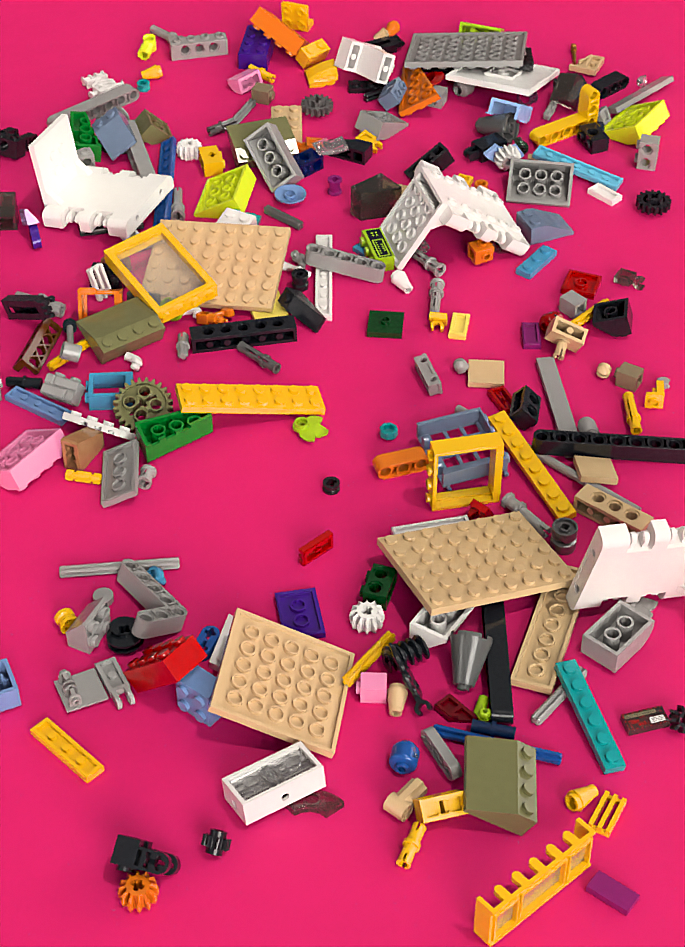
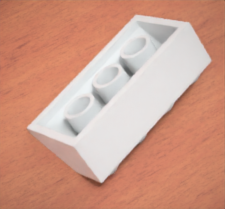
(437, 628)

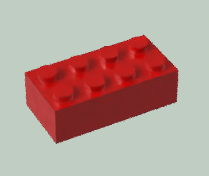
(164, 663)

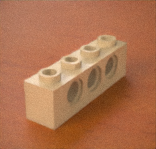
(609, 510)

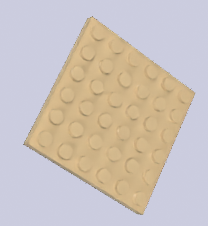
(282, 683)

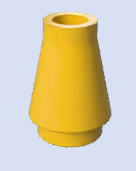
(152, 73)
(579, 798)

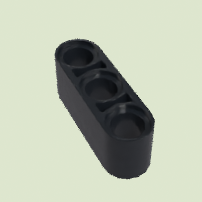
(610, 84)

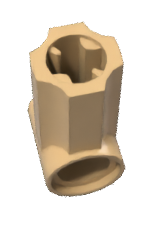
(401, 803)

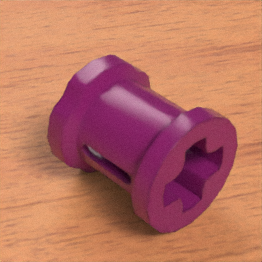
(334, 185)

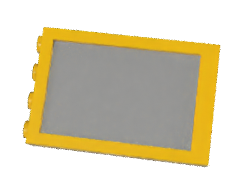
(160, 272)

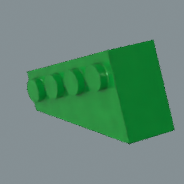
(84, 134)
(171, 431)

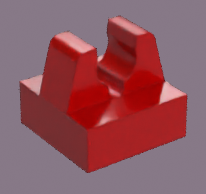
(480, 509)

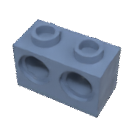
(392, 93)

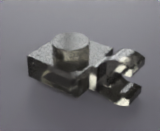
(628, 277)

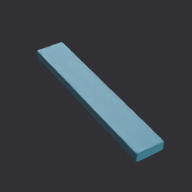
(581, 169)

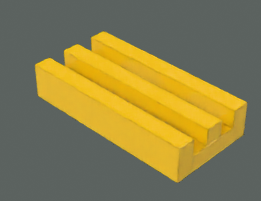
(613, 800)

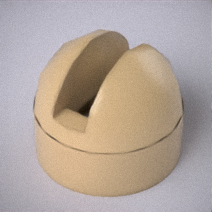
(603, 370)

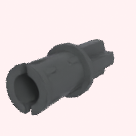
(220, 127)

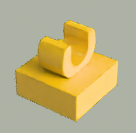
(437, 318)

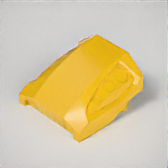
(322, 74)

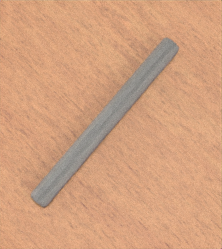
(113, 567)

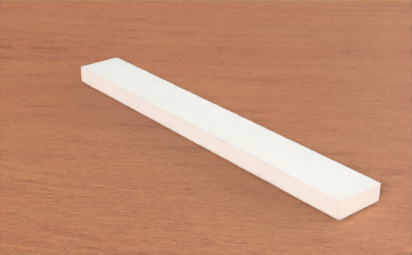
(323, 283)

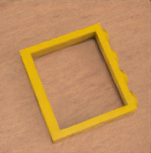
(459, 445)

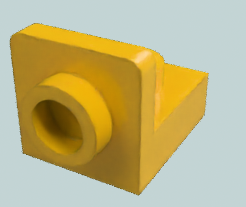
(655, 398)

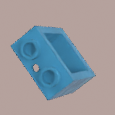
(104, 401)

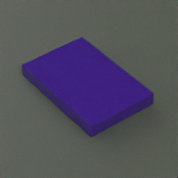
(301, 611)

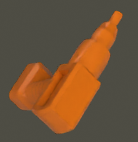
(209, 318)

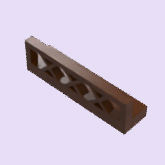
(36, 341)

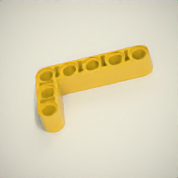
(569, 125)

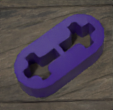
(35, 236)

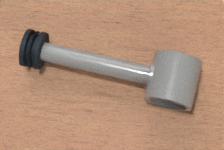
(69, 350)

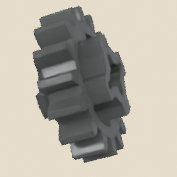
(317, 105)

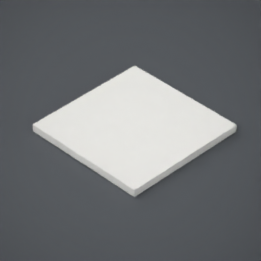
(506, 78)

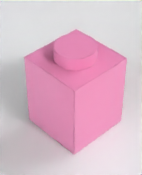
(372, 687)

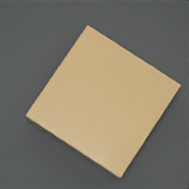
(485, 373)
(595, 470)

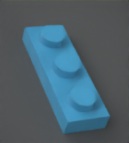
(536, 262)

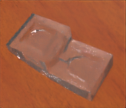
(326, 147)

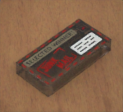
(644, 720)

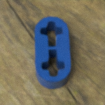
(212, 632)

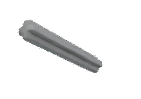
(551, 703)

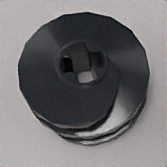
(120, 638)

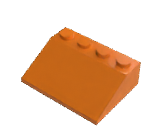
(279, 31)

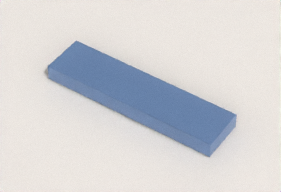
(37, 405)

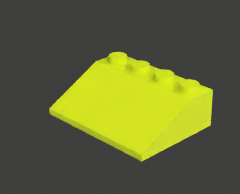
(635, 121)
(225, 191)

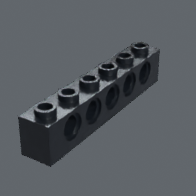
(252, 332)

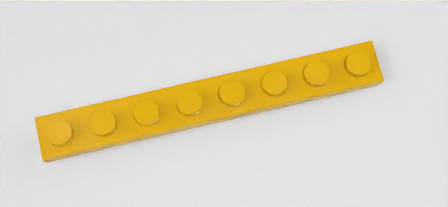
(532, 466)

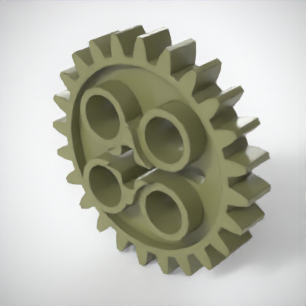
(132, 394)

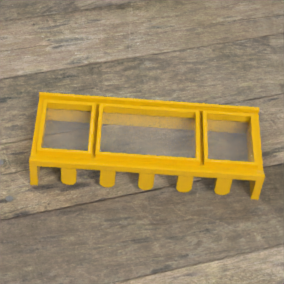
(494, 923)

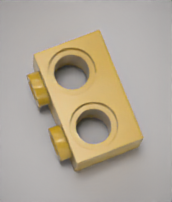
(439, 806)

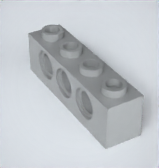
(192, 51)

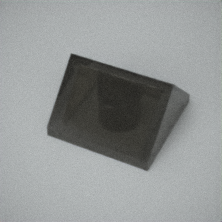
(567, 90)

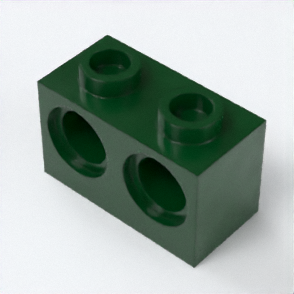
(379, 585)

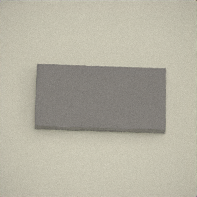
(120, 473)

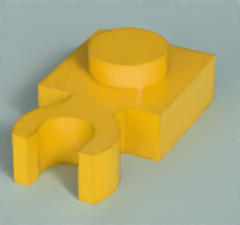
(367, 136)

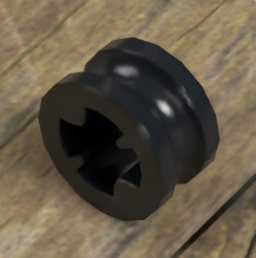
(331, 490)

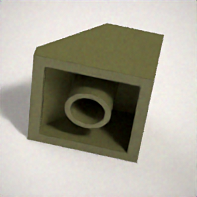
(152, 128)

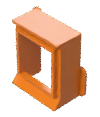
(84, 291)

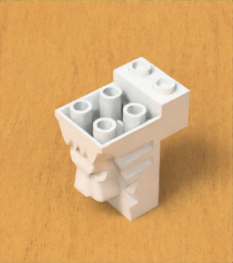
(365, 60)

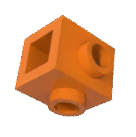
(480, 251)

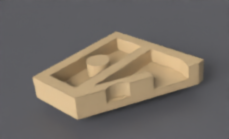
(588, 65)

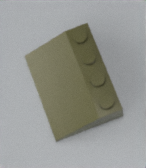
(239, 132)
(121, 329)
(500, 782)

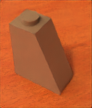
(81, 448)

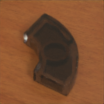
(317, 802)

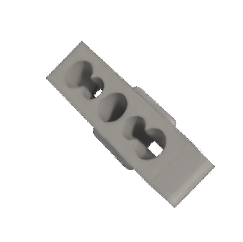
(428, 374)

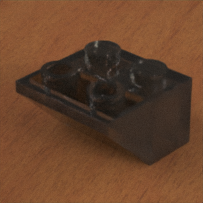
(8, 211)

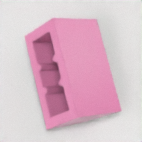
(245, 80)

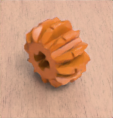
(138, 891)

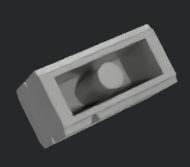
(63, 389)

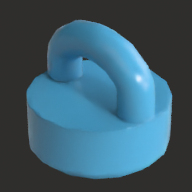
(158, 574)

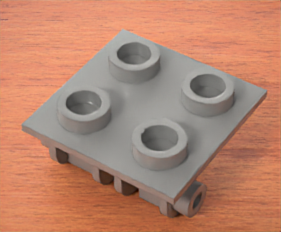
(80, 689)

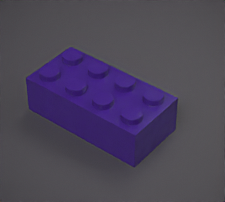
(255, 49)

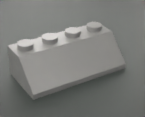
(273, 157)

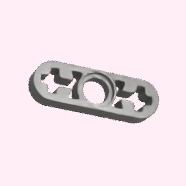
(441, 753)

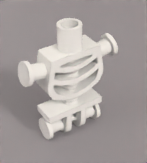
(99, 83)

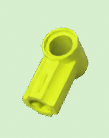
(147, 47)

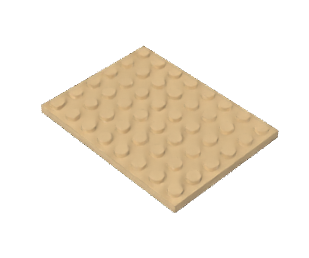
(239, 258)
(475, 562)

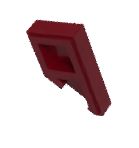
(453, 710)

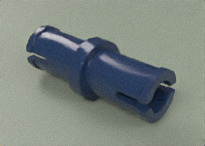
(493, 729)

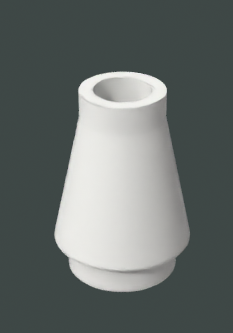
(401, 280)

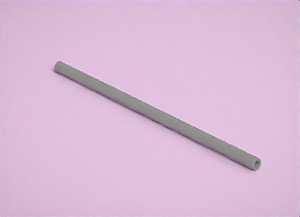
(568, 471)

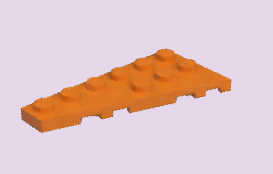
(418, 92)

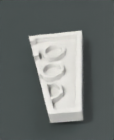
(106, 427)

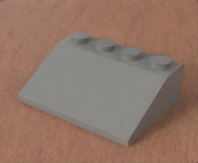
(540, 182)

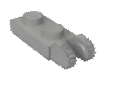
(114, 681)

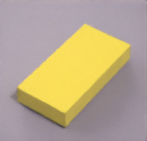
(459, 326)

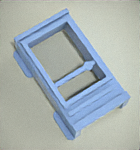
(501, 106)

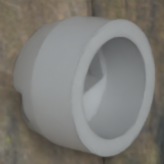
(460, 365)

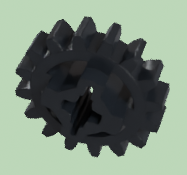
(653, 202)

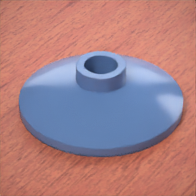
(290, 194)

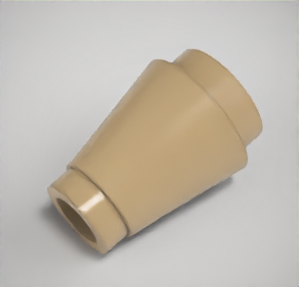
(396, 697)

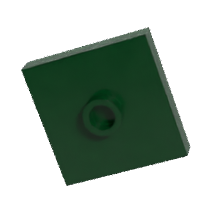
(385, 324)

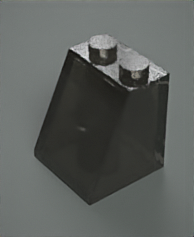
(374, 197)

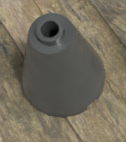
(503, 124)
(468, 657)

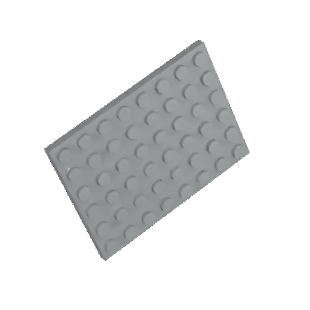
(466, 50)

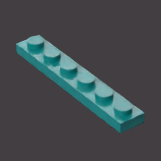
(590, 717)

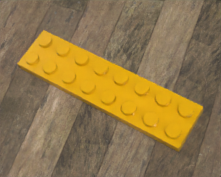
(249, 399)

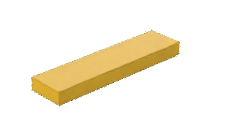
(67, 750)

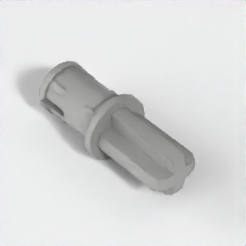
(183, 345)

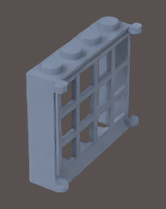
(463, 471)

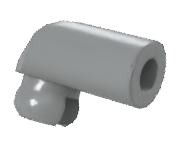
(298, 258)

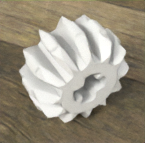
(188, 149)
(504, 155)
(367, 617)

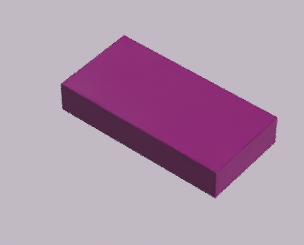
(531, 335)
(612, 893)

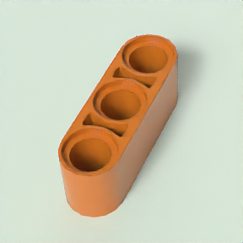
(400, 462)

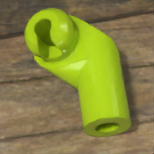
(481, 708)

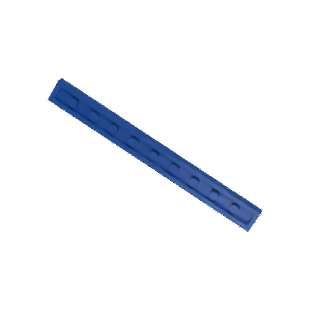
(166, 167)

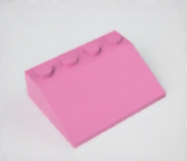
(29, 456)

